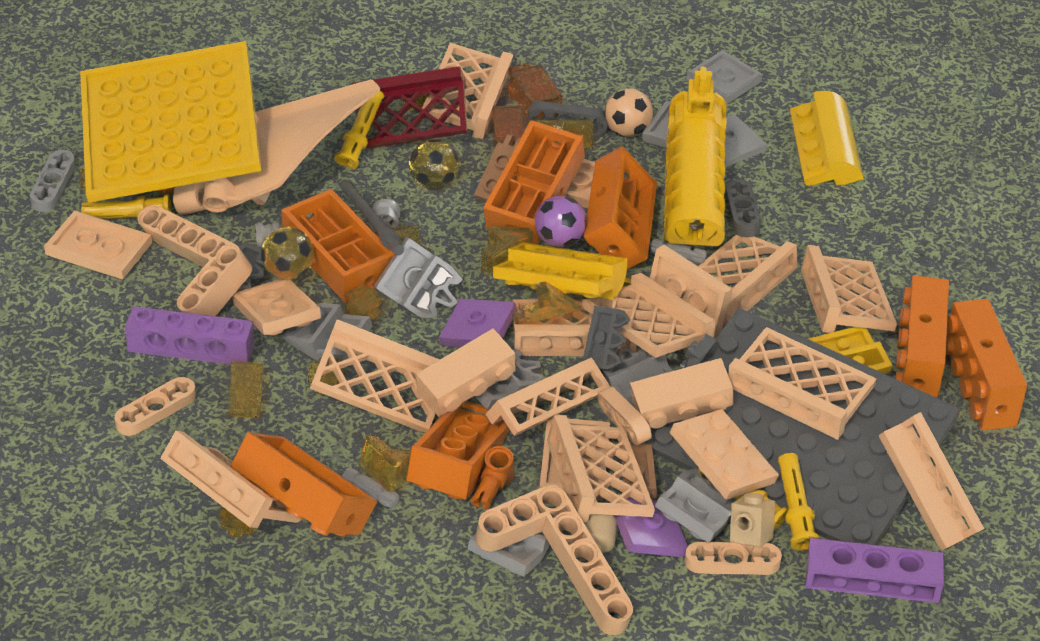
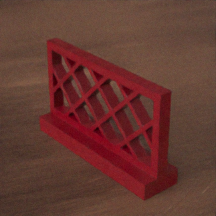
(413, 87)

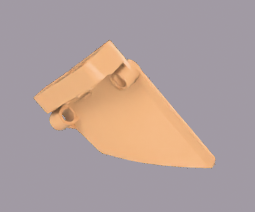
(284, 140)

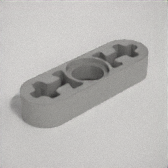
(49, 172)

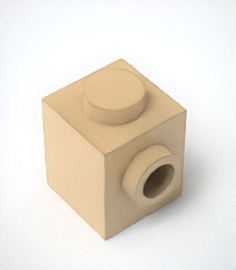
(752, 520)

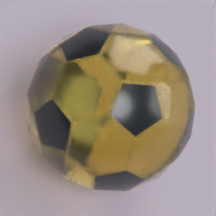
(434, 164)
(287, 253)

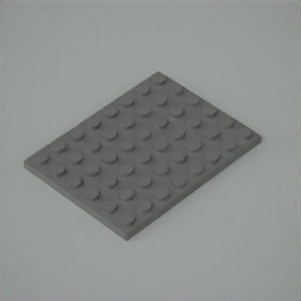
(844, 480)

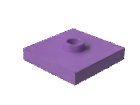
(474, 318)
(652, 534)

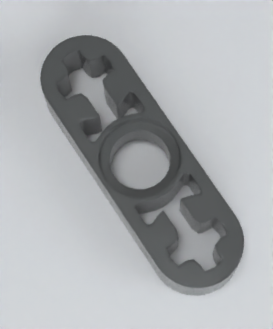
(561, 109)
(738, 215)

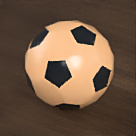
(628, 112)

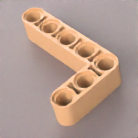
(222, 261)
(566, 548)

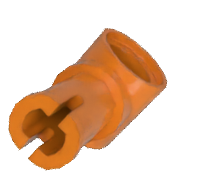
(492, 477)

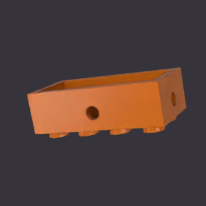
(532, 175)
(621, 208)
(343, 245)
(923, 334)
(986, 373)
(303, 485)

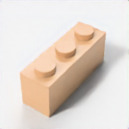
(466, 372)
(683, 393)

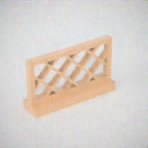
(493, 79)
(755, 284)
(825, 292)
(661, 306)
(557, 335)
(388, 358)
(788, 396)
(575, 470)
(213, 475)

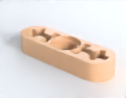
(160, 395)
(624, 415)
(709, 566)

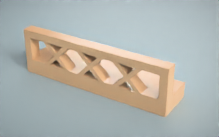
(548, 390)
(928, 483)

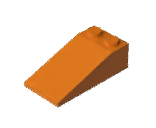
(454, 451)

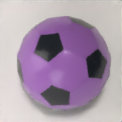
(560, 221)

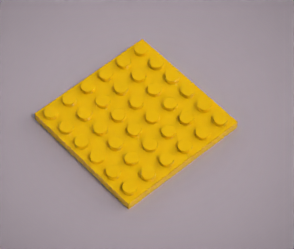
(168, 122)

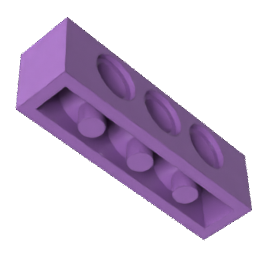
(189, 336)
(874, 570)

